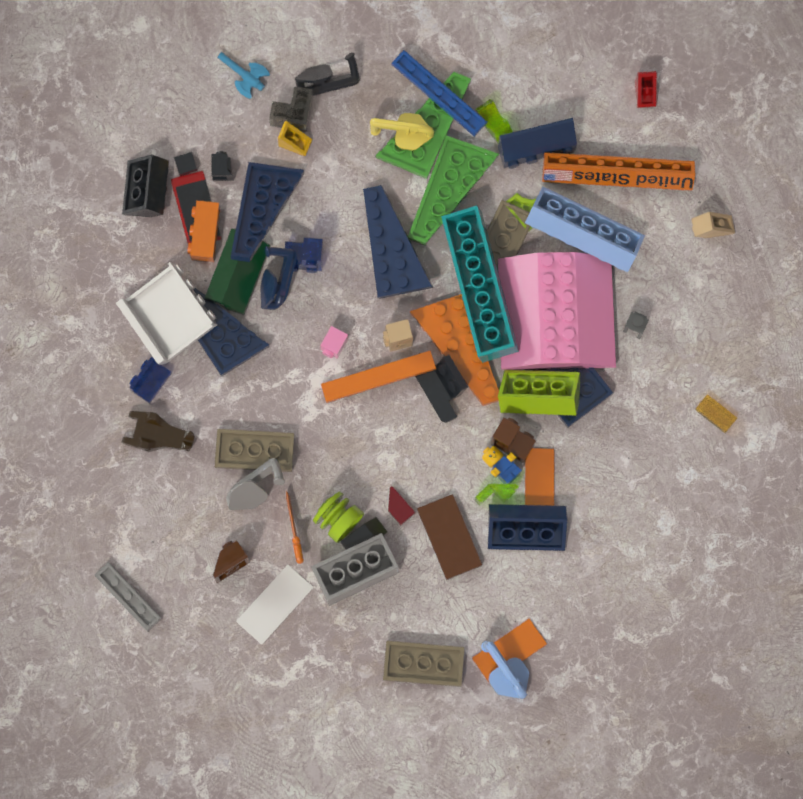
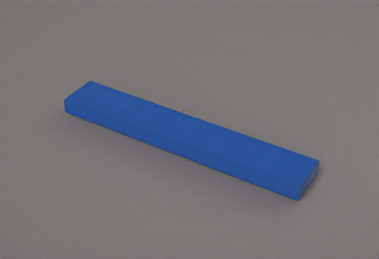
(439, 93)

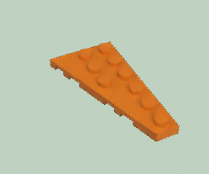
(451, 333)

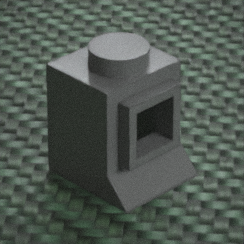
(637, 323)

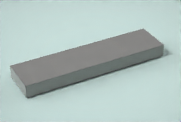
(128, 597)

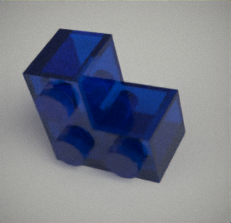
(308, 254)

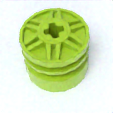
(338, 517)

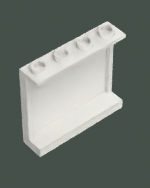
(168, 314)

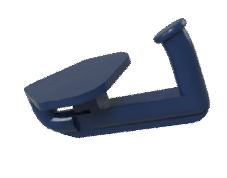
(269, 284)

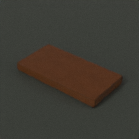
(449, 537)

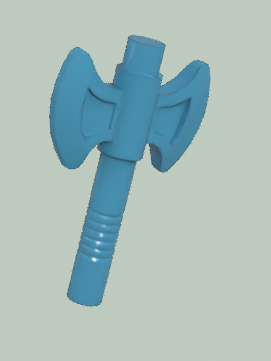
(251, 78)

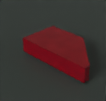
(399, 507)

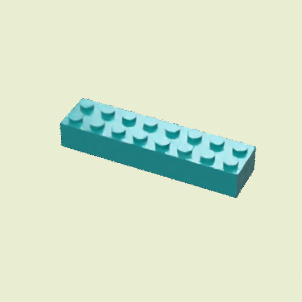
(480, 284)

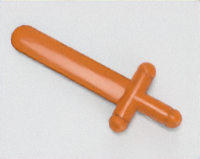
(296, 540)

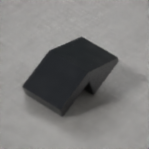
(364, 532)

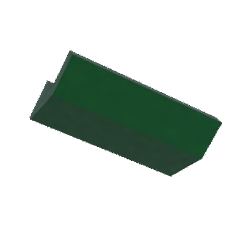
(234, 279)

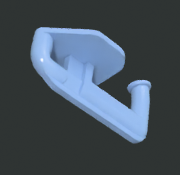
(510, 676)

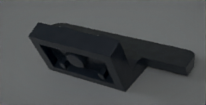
(442, 387)

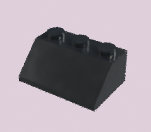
(145, 186)

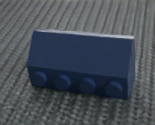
(532, 143)
(527, 527)

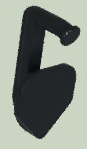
(322, 75)

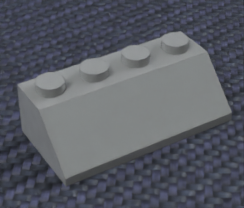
(355, 569)

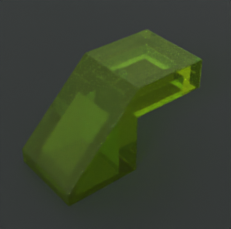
(496, 123)
(502, 491)

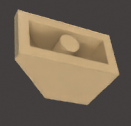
(712, 225)

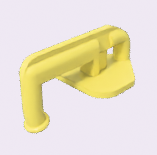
(410, 130)

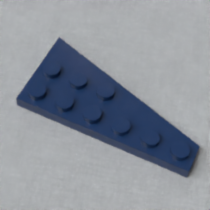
(230, 341)

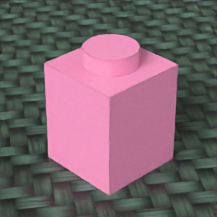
(334, 342)

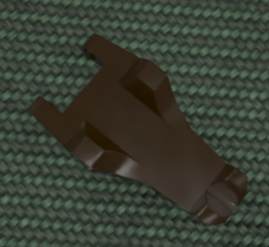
(155, 434)

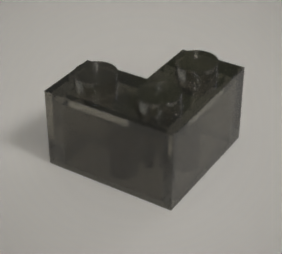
(295, 113)

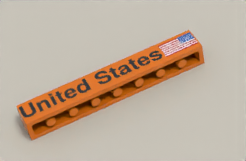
(618, 171)

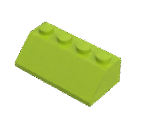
(539, 392)

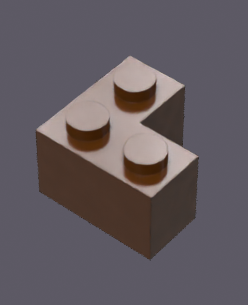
(510, 439)

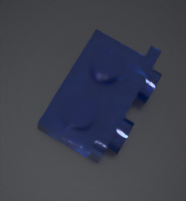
(149, 380)

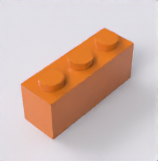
(204, 231)

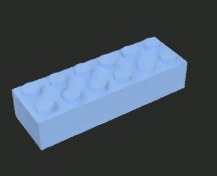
(585, 229)

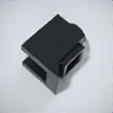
(221, 167)

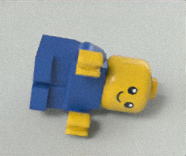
(502, 465)

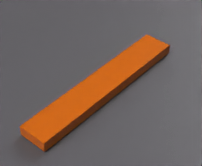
(378, 376)

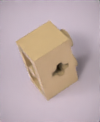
(398, 335)

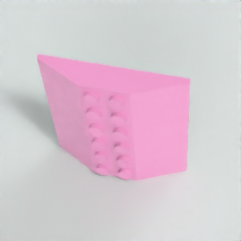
(559, 310)

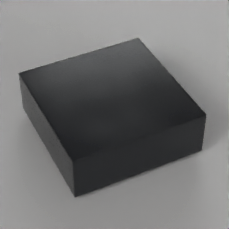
(185, 164)

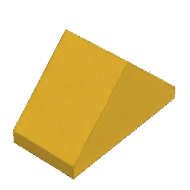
(293, 139)

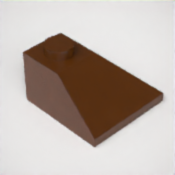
(229, 561)

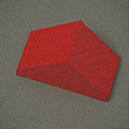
(646, 89)

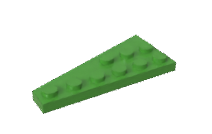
(422, 160)
(452, 178)

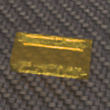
(716, 413)

